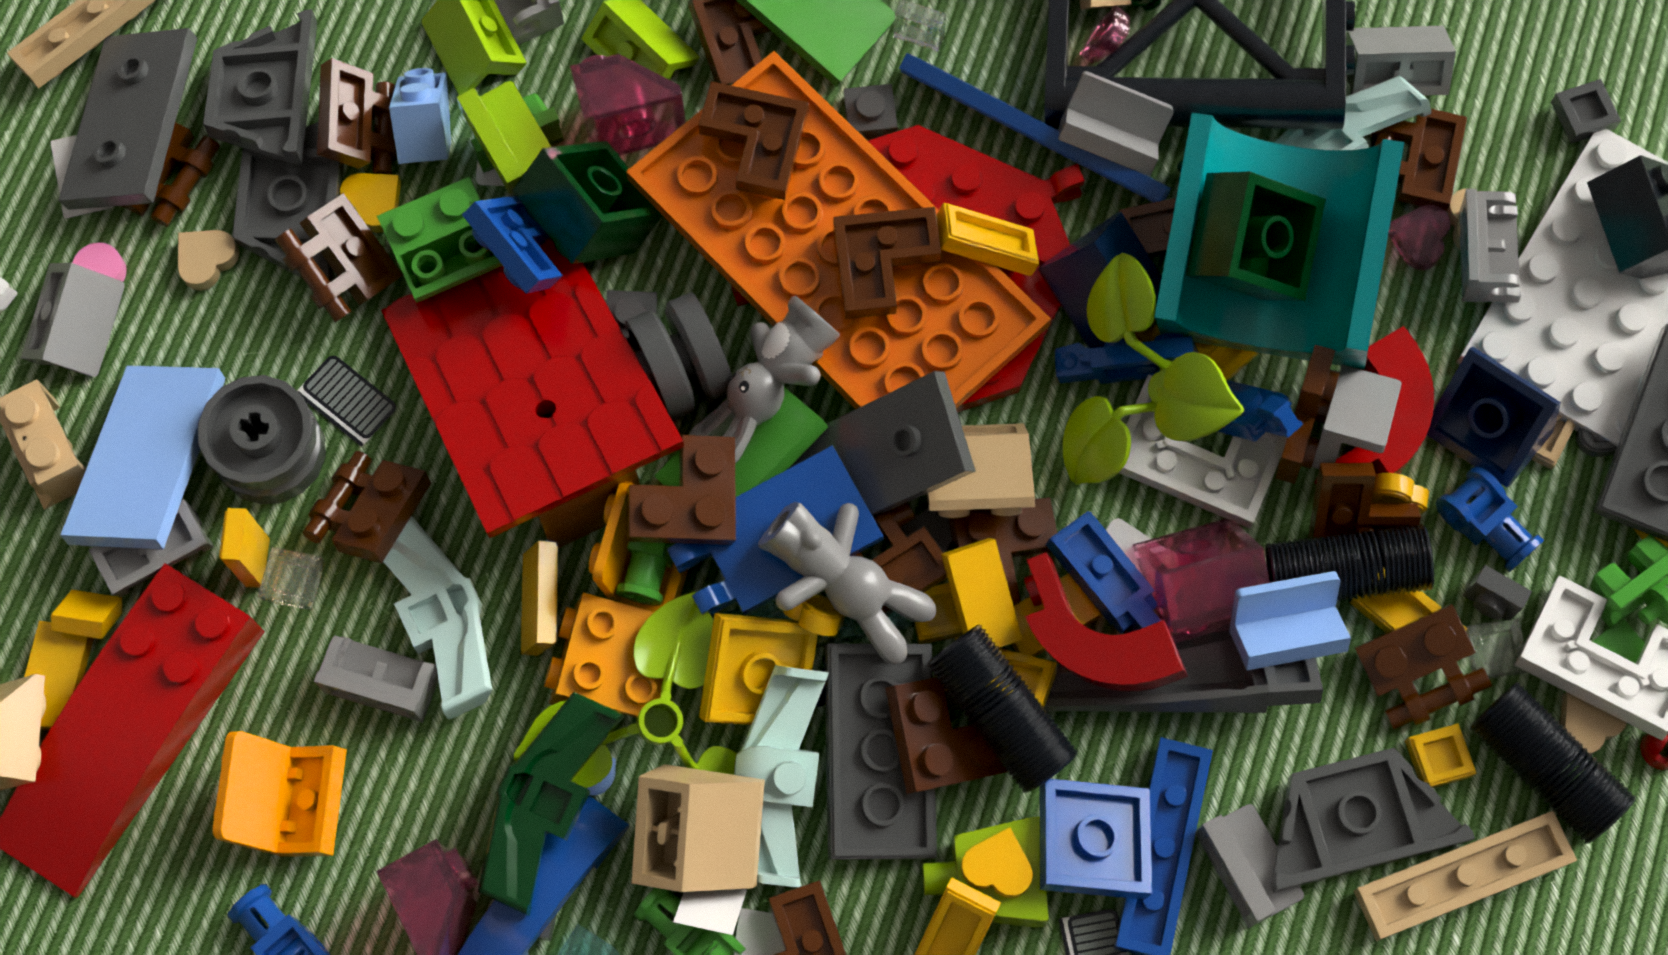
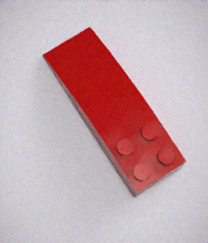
(125, 727)

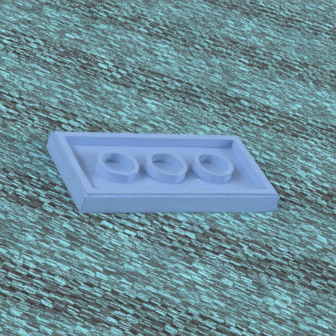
(142, 458)

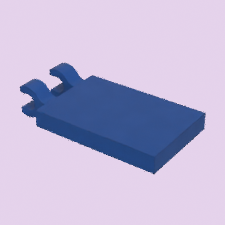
(754, 574)

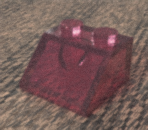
(626, 103)
(1199, 573)
(432, 897)

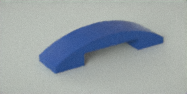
(560, 873)

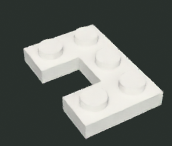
(1223, 485)
(1565, 657)

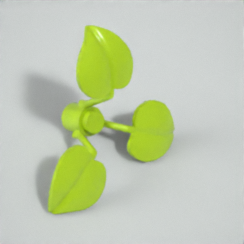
(1186, 393)
(670, 648)

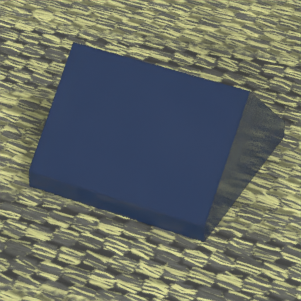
(1079, 265)
(1493, 417)

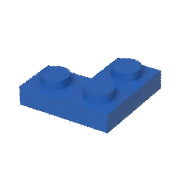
(514, 240)

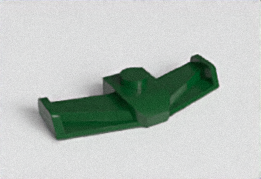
(541, 798)

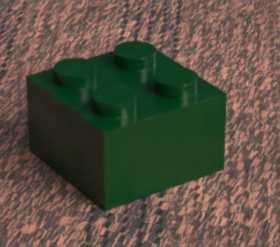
(586, 202)
(1256, 236)

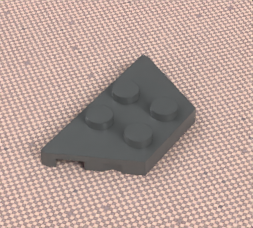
(263, 90)
(280, 196)
(1359, 818)

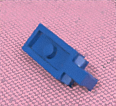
(1117, 360)
(1262, 413)
(1105, 574)

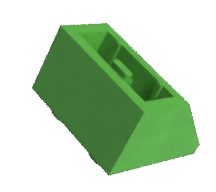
(436, 241)

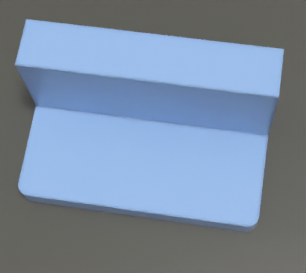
(1288, 621)

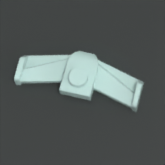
(1364, 114)
(442, 615)
(789, 773)

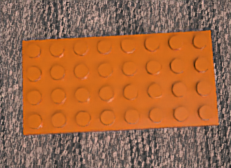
(949, 312)

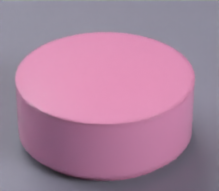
(102, 259)

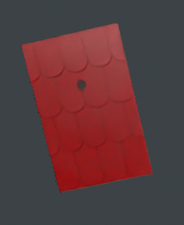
(534, 397)

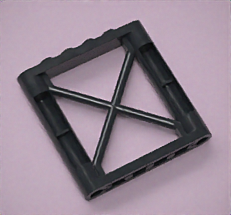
(1290, 101)

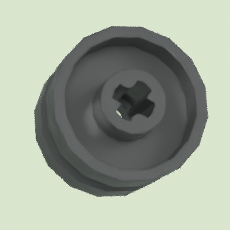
(685, 355)
(262, 439)

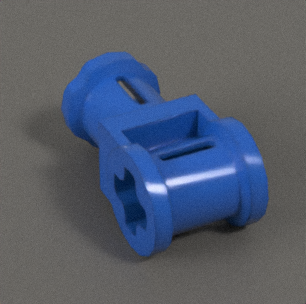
(1488, 517)
(284, 933)

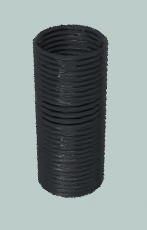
(1401, 551)
(1013, 725)
(1540, 751)

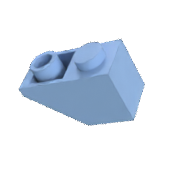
(421, 116)

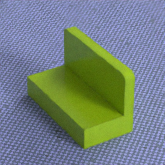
(639, 35)
(472, 41)
(504, 130)

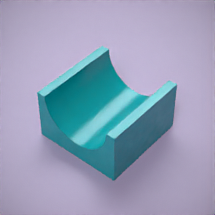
(1346, 261)

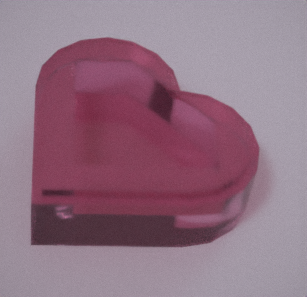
(1107, 35)
(1421, 236)

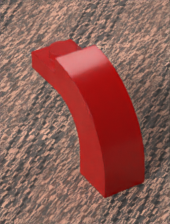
(1400, 359)
(1114, 662)

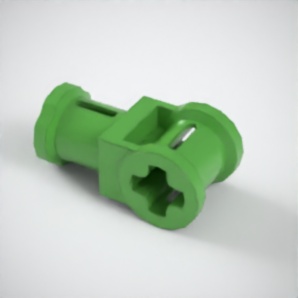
(645, 572)
(680, 937)

